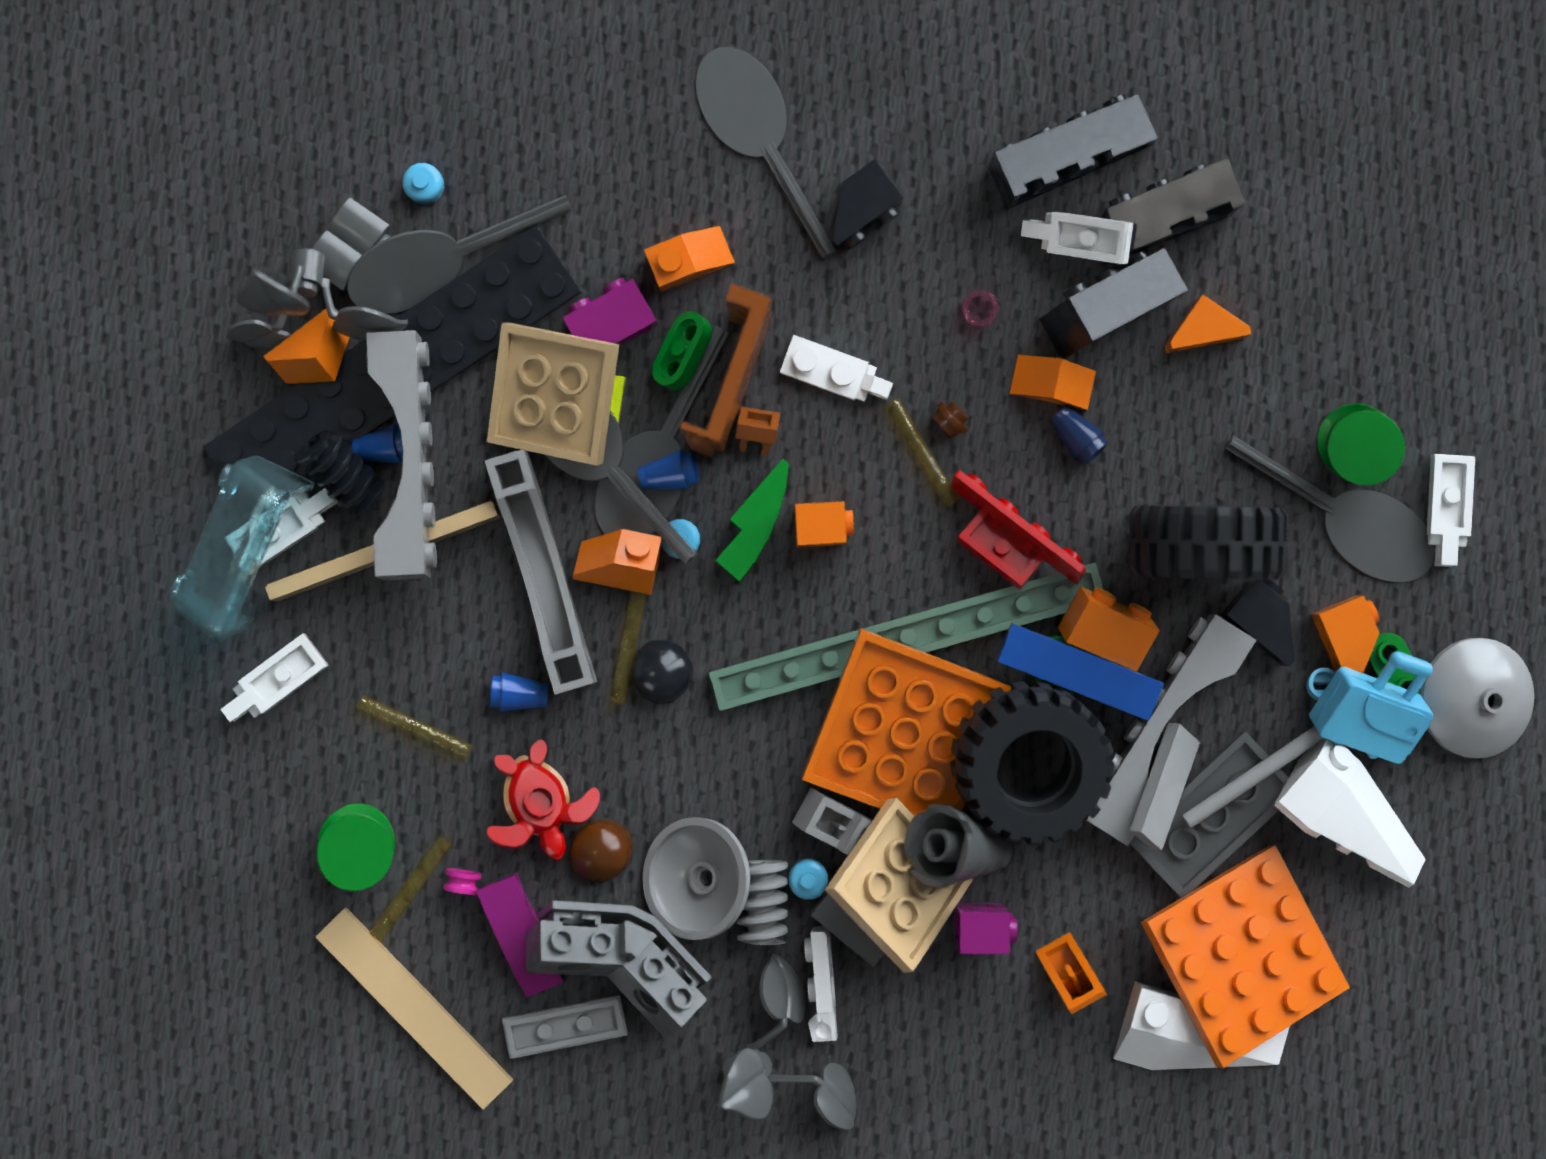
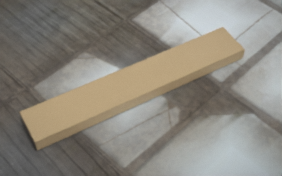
(364, 558)
(414, 1008)

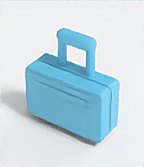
(1374, 713)

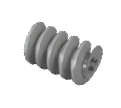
(762, 904)

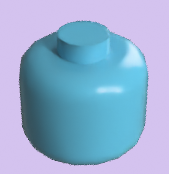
(423, 183)
(687, 531)
(808, 878)

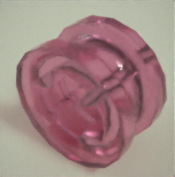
(984, 297)

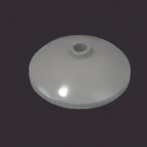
(1459, 696)
(678, 883)

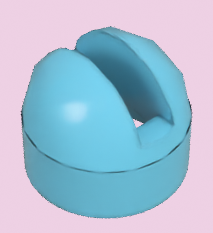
(1320, 677)

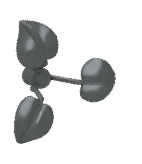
(306, 278)
(748, 1072)

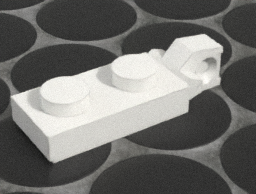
(1082, 236)
(833, 371)
(1450, 505)
(298, 521)
(275, 679)
(821, 987)

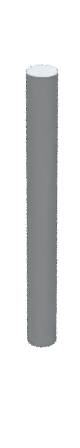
(1252, 777)

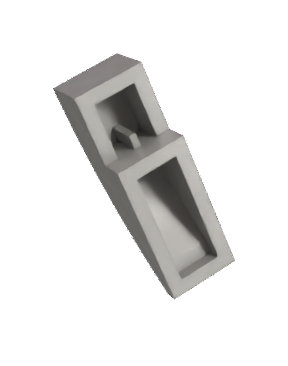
(831, 821)

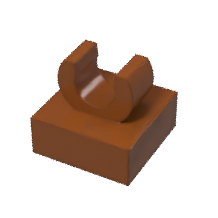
(757, 426)

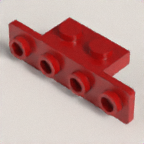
(1007, 540)

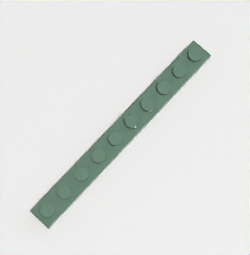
(922, 631)

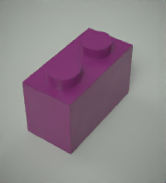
(613, 317)
(984, 928)

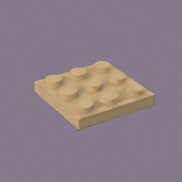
(552, 393)
(884, 894)

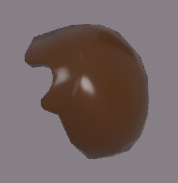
(601, 850)

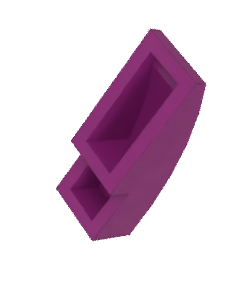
(510, 919)

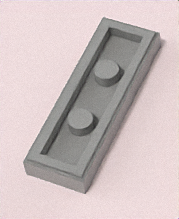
(1164, 786)
(565, 1026)

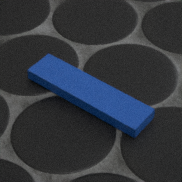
(1080, 671)

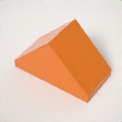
(1206, 325)
(310, 352)
(1053, 381)
(1070, 973)

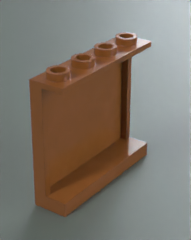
(755, 314)

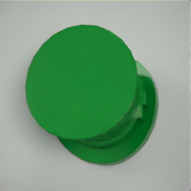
(1360, 444)
(355, 846)

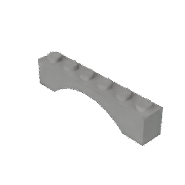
(403, 538)
(542, 571)
(1212, 655)

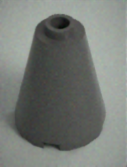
(953, 847)

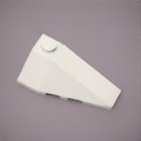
(1339, 799)
(1163, 1037)

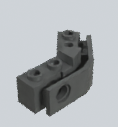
(626, 948)

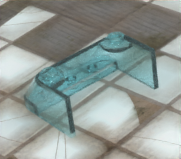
(234, 545)

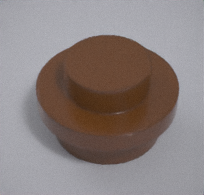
(951, 418)

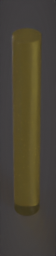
(922, 452)
(627, 647)
(414, 727)
(410, 888)

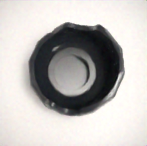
(661, 671)

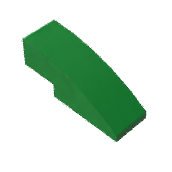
(756, 521)

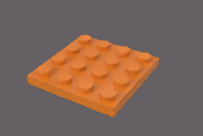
(895, 725)
(1245, 955)

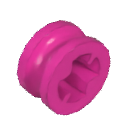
(462, 881)

